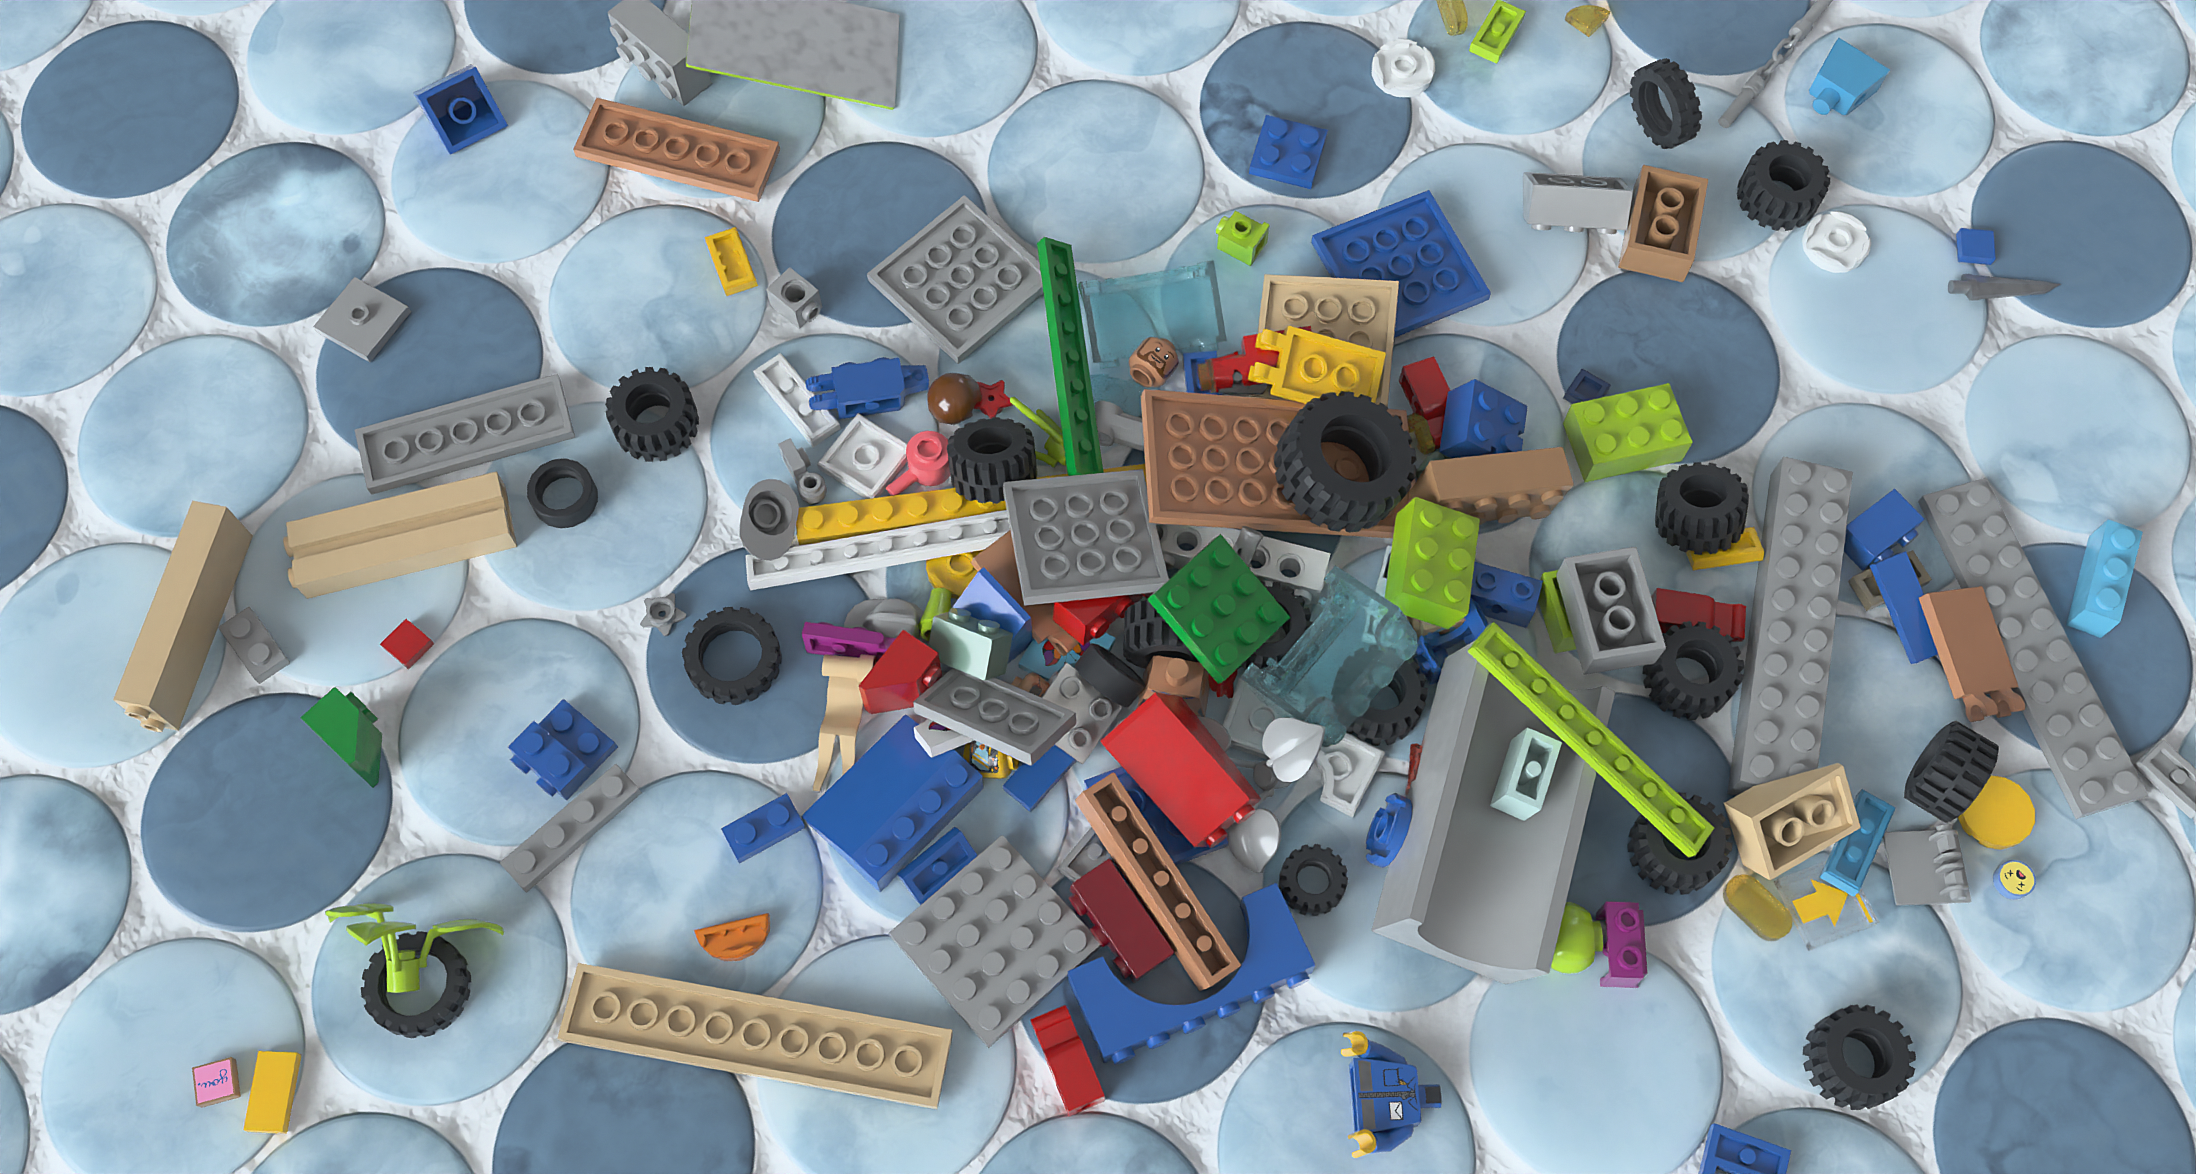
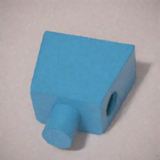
(1846, 79)

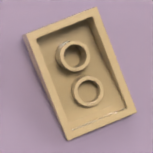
(1791, 819)

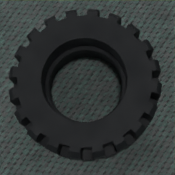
(1367, 432)

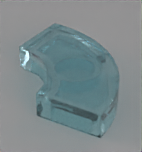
(1119, 392)

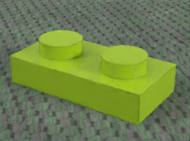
(1497, 31)

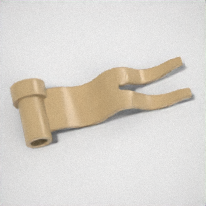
(842, 710)

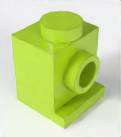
(1242, 237)

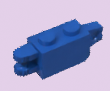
(867, 387)

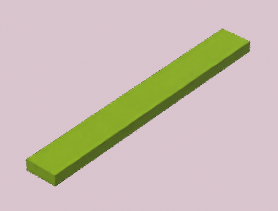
(1591, 739)

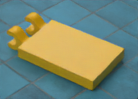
(1317, 365)

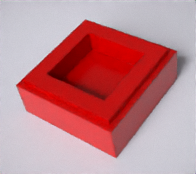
(407, 644)

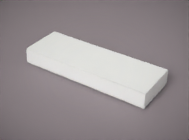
(792, 397)

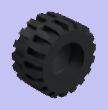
(1789, 165)
(645, 391)
(988, 455)
(1701, 508)
(1293, 627)
(1149, 636)
(1709, 650)
(1398, 721)
(1951, 771)
(1671, 871)
(1881, 1038)

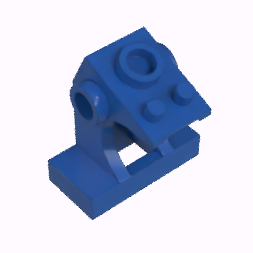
(1432, 647)

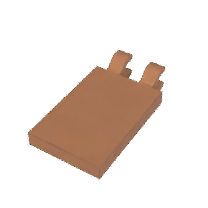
(1001, 564)
(1972, 652)

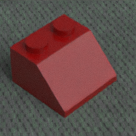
(900, 675)

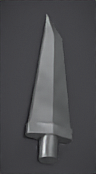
(1988, 287)

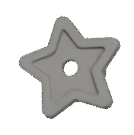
(658, 605)

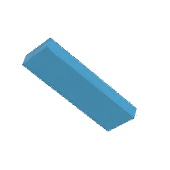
(1854, 853)

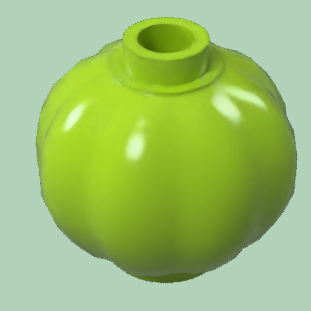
(1576, 940)

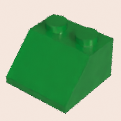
(349, 730)

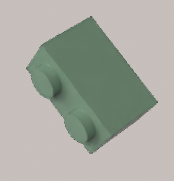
(970, 644)

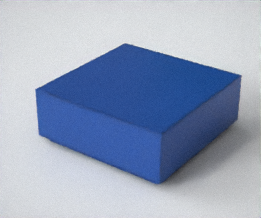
(1975, 246)

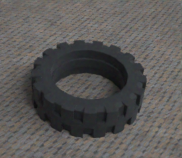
(1680, 97)
(721, 623)
(438, 1015)

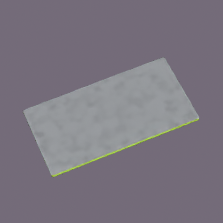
(799, 46)

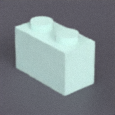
(1526, 774)

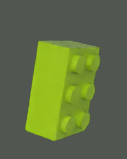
(1627, 432)
(1432, 562)

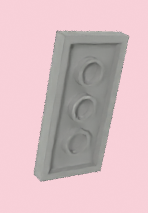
(996, 714)

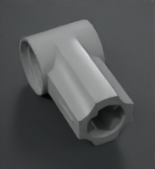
(1118, 427)

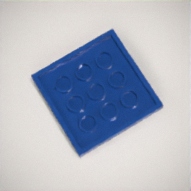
(1411, 246)

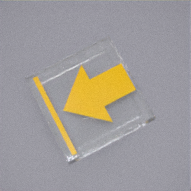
(1821, 909)

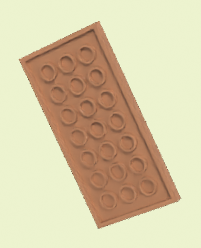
(1216, 467)

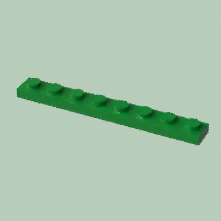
(1069, 358)

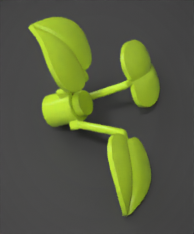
(402, 965)

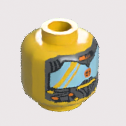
(988, 761)

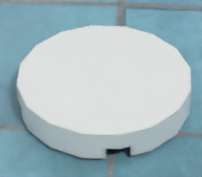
(1403, 68)
(1836, 242)

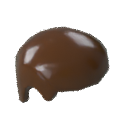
(953, 398)

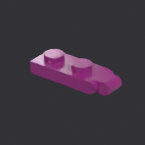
(841, 641)

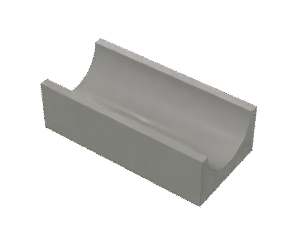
(1471, 876)

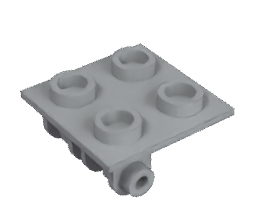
(1092, 711)
(1926, 866)

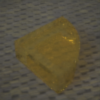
(1587, 18)
(1422, 432)

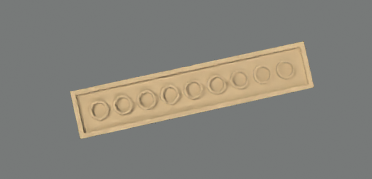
(756, 1035)

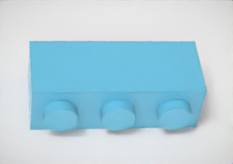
(2104, 578)

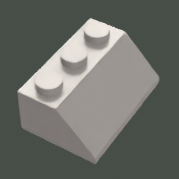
(1576, 202)

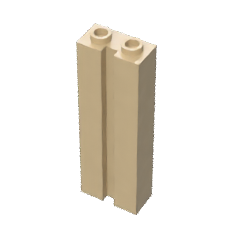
(399, 535)
(183, 617)

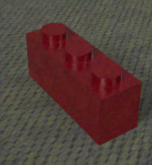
(1120, 922)

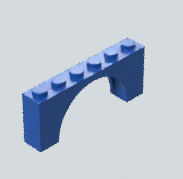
(1127, 1021)

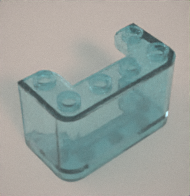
(1338, 659)

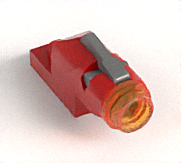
(1230, 372)

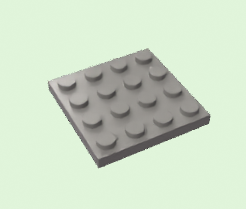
(959, 279)
(1084, 537)
(995, 940)

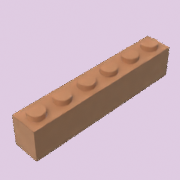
(1157, 882)

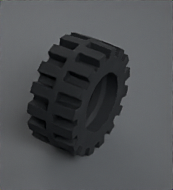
(1319, 858)

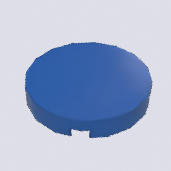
(1388, 830)

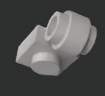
(810, 485)

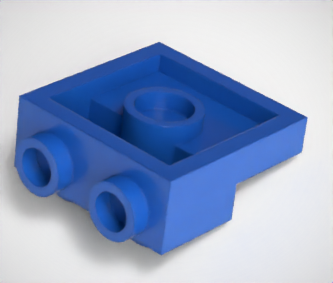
(561, 750)

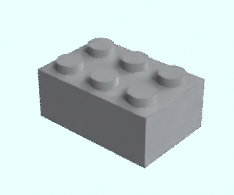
(656, 48)
(1610, 610)

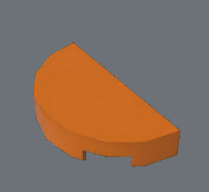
(735, 939)

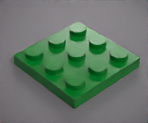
(1219, 608)

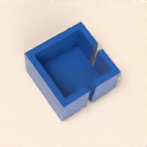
(1481, 422)

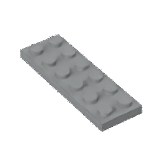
(464, 434)

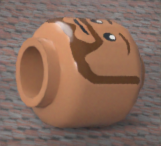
(1153, 362)

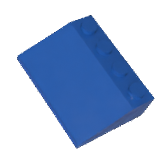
(893, 803)

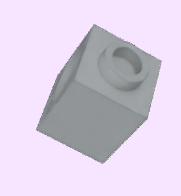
(790, 287)

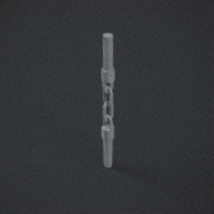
(1755, 83)

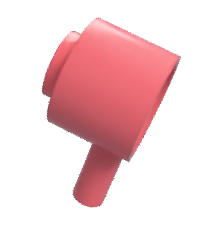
(926, 462)

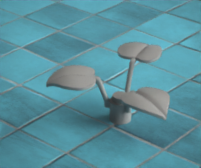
(1292, 752)

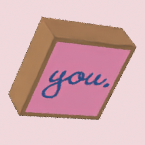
(216, 1082)

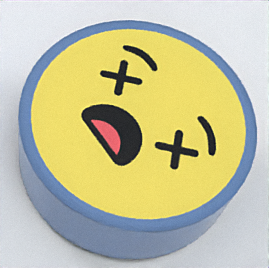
(2014, 879)

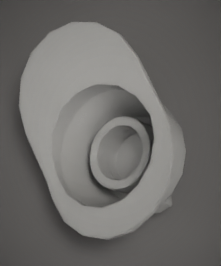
(768, 519)
(886, 617)

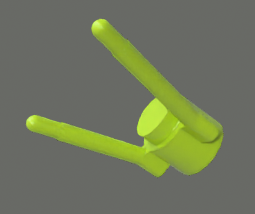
(1054, 443)

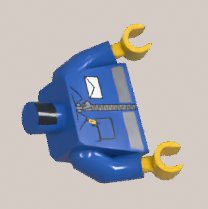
(1384, 1096)

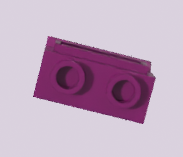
(1624, 944)

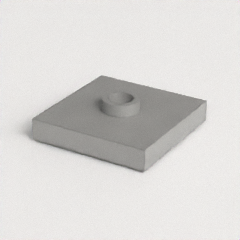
(362, 319)

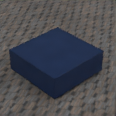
(1586, 388)

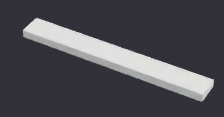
(878, 550)

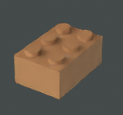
(1663, 223)

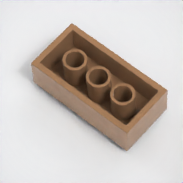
(1498, 484)

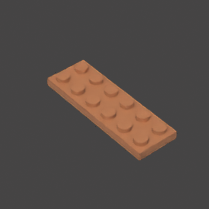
(677, 149)

